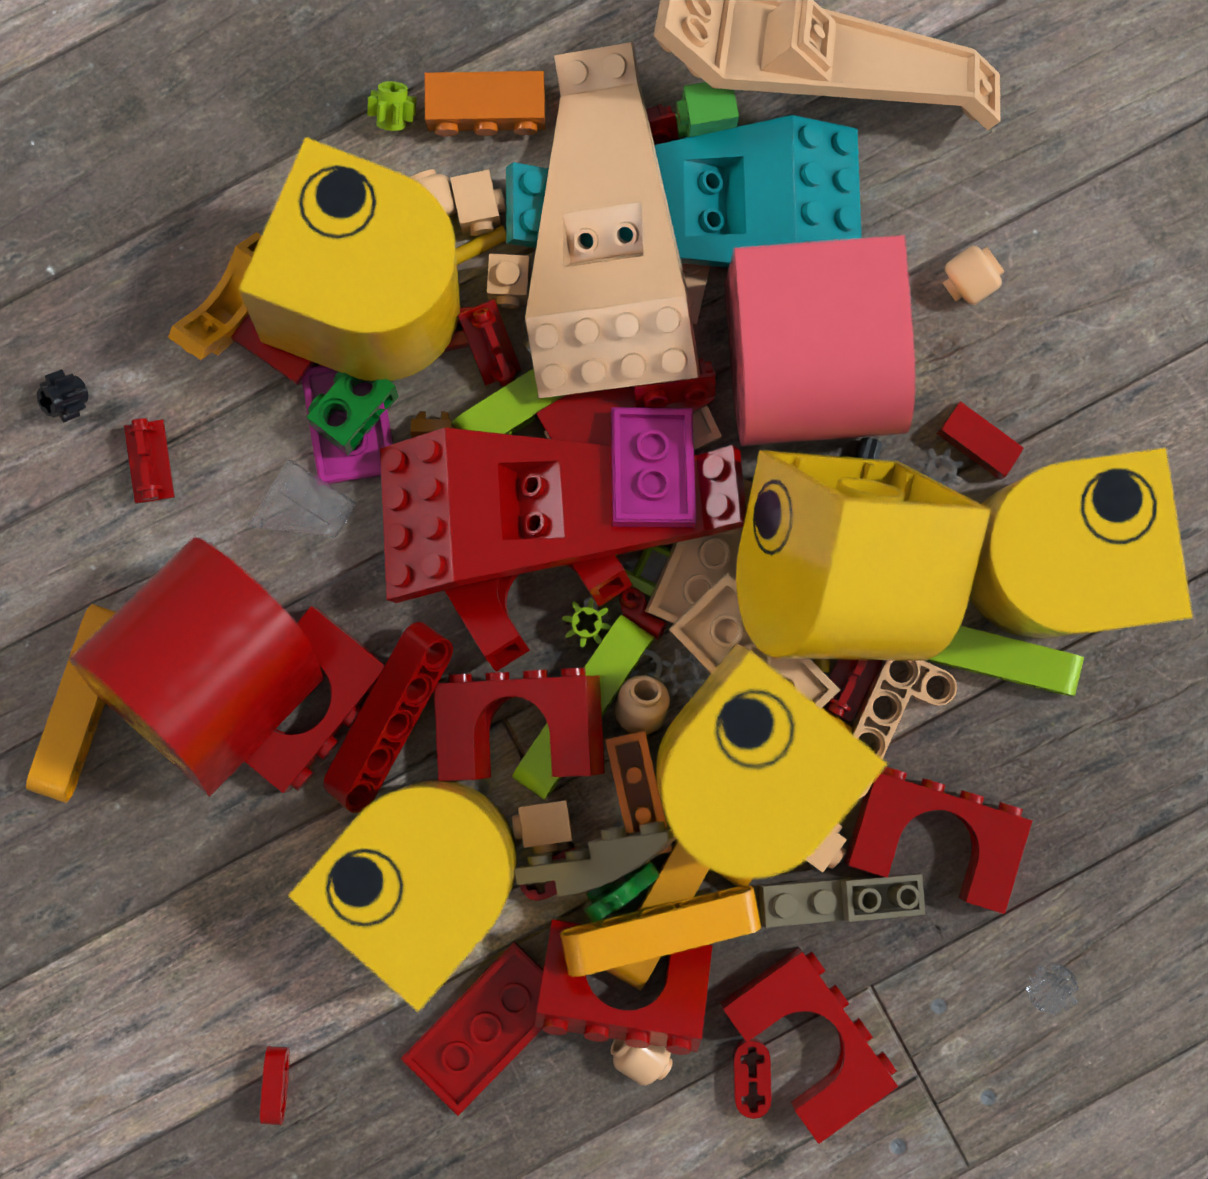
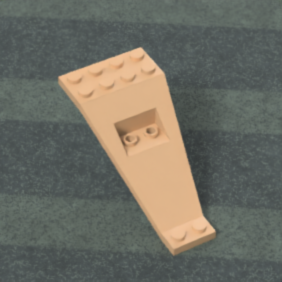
(823, 53)
(621, 306)

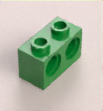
(361, 411)

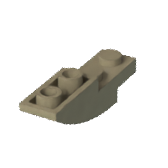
(601, 863)
(841, 899)

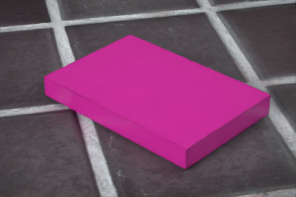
(331, 463)
(652, 467)

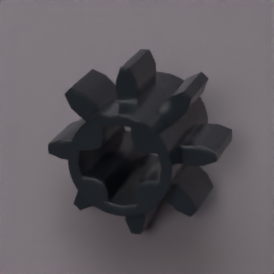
(62, 395)

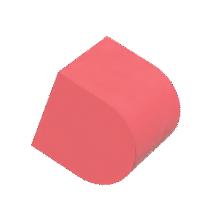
(821, 340)

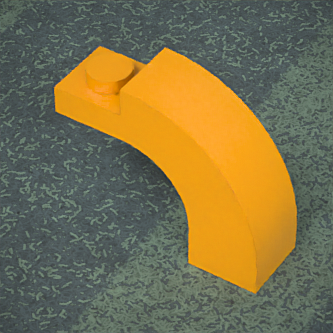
(218, 317)

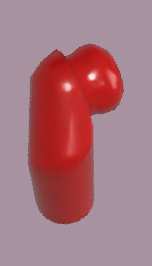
(633, 607)

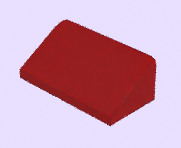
(980, 441)

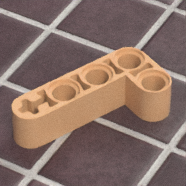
(899, 694)

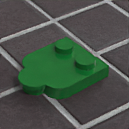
(618, 893)

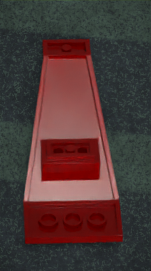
(468, 509)

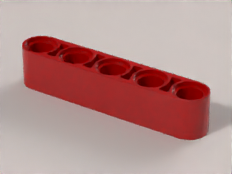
(387, 717)

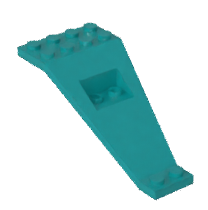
(767, 187)

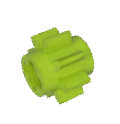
(391, 106)
(589, 611)

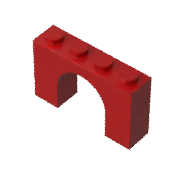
(486, 613)
(352, 675)
(567, 702)
(995, 834)
(670, 1021)
(859, 1074)

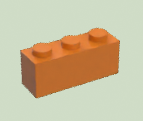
(485, 102)
(635, 781)

